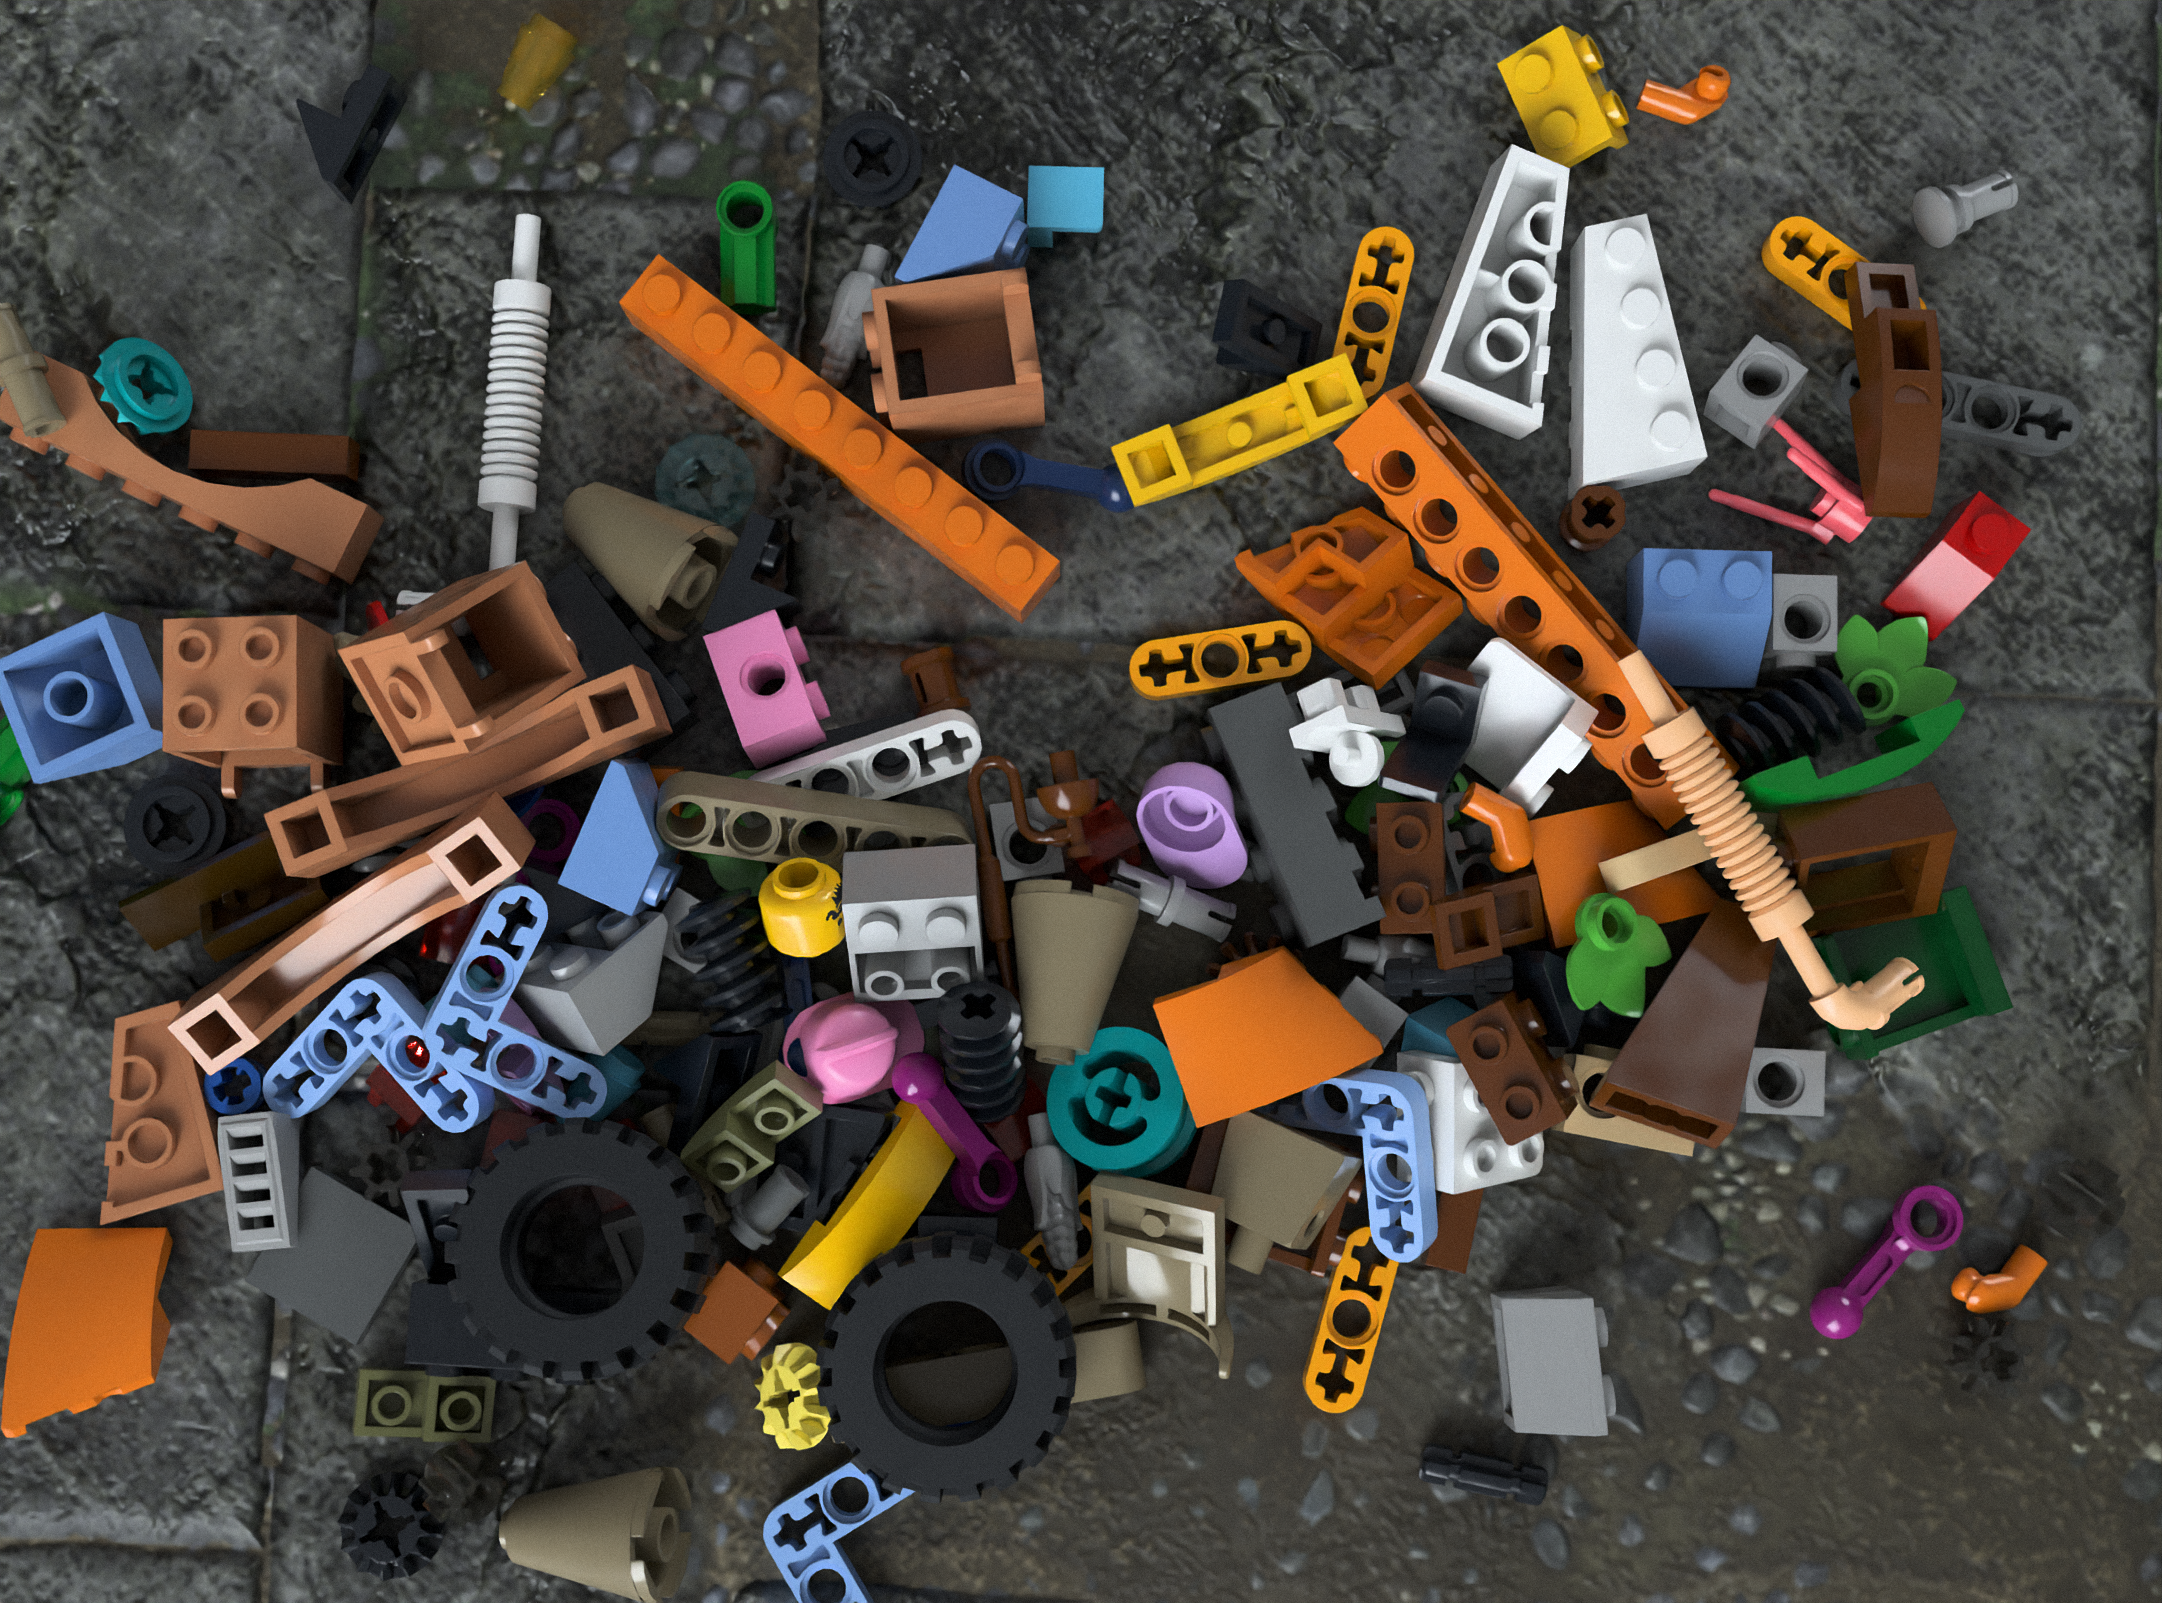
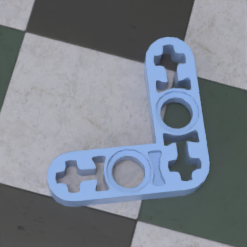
(485, 1008)
(385, 1038)
(1381, 1134)
(822, 1545)

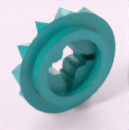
(159, 375)

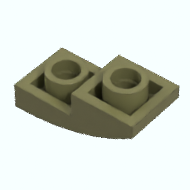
(745, 1129)
(423, 1406)

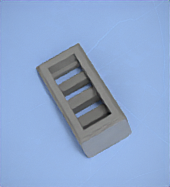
(238, 1160)

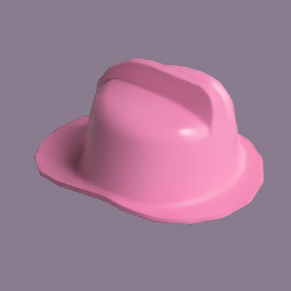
(854, 1044)

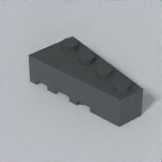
(1288, 820)

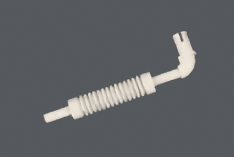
(513, 402)

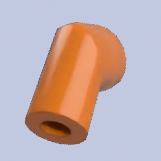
(1690, 101)
(1509, 826)
(2002, 1289)

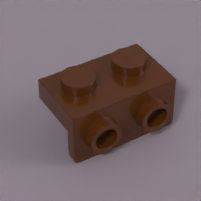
(1410, 863)
(1514, 1067)

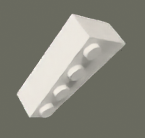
(1494, 316)
(1626, 369)

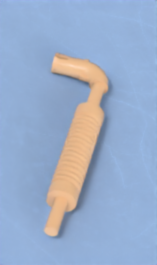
(1751, 863)

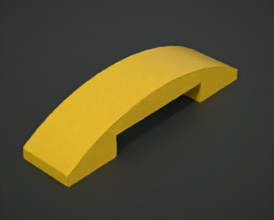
(1241, 433)
(874, 1211)

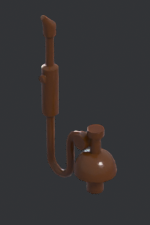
(1065, 800)

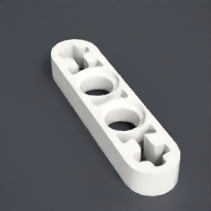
(856, 759)

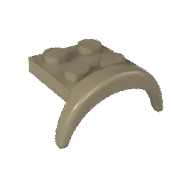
(1158, 1260)

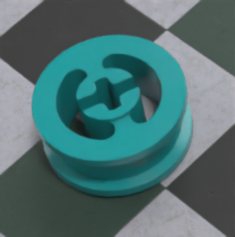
(1093, 1086)

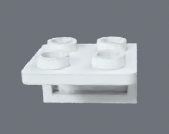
(1526, 726)
(1464, 1138)

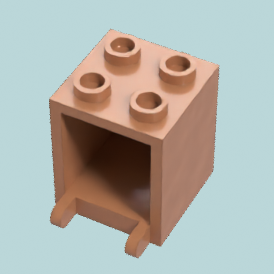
(974, 354)
(425, 683)
(252, 696)

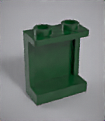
(1950, 955)

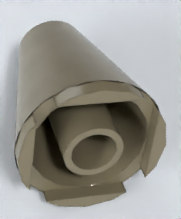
(650, 554)
(1067, 962)
(606, 1533)

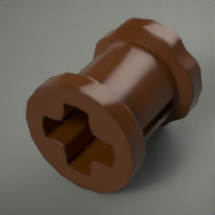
(1603, 500)
(934, 681)

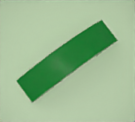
(1901, 749)

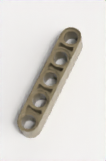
(788, 812)
(973, 1379)

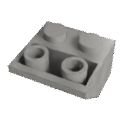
(912, 921)
(594, 980)
(1552, 1361)

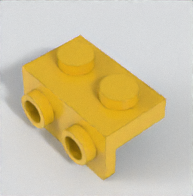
(1564, 97)

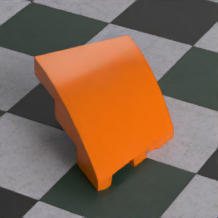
(1355, 593)
(1568, 869)
(1258, 1035)
(85, 1321)

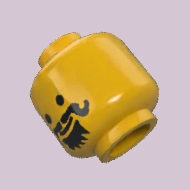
(802, 907)

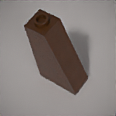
(1697, 1037)

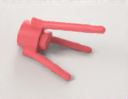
(1837, 504)

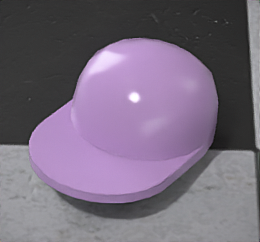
(1192, 825)

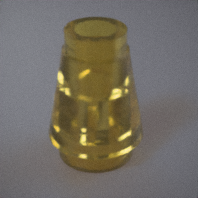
(536, 61)

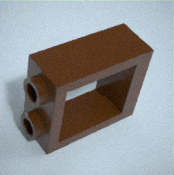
(1906, 886)

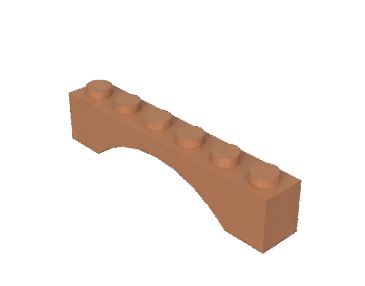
(302, 519)
(406, 802)
(407, 892)

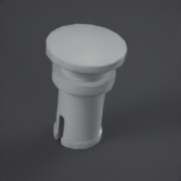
(1953, 209)

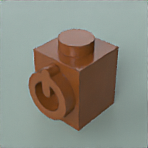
(739, 1310)

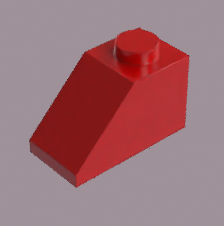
(1956, 563)

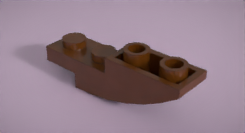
(1900, 394)

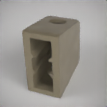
(1277, 1186)

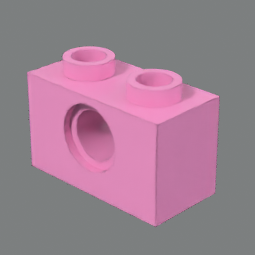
(744, 661)

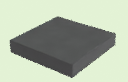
(343, 1260)

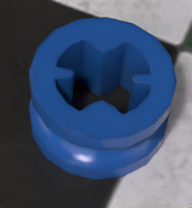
(253, 1094)

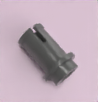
(768, 1207)

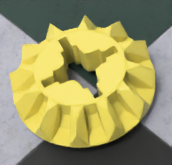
(801, 1422)

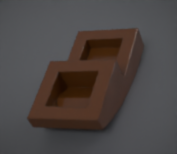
(1486, 919)

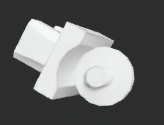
(1346, 728)

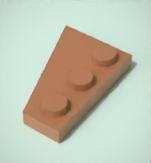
(161, 1122)

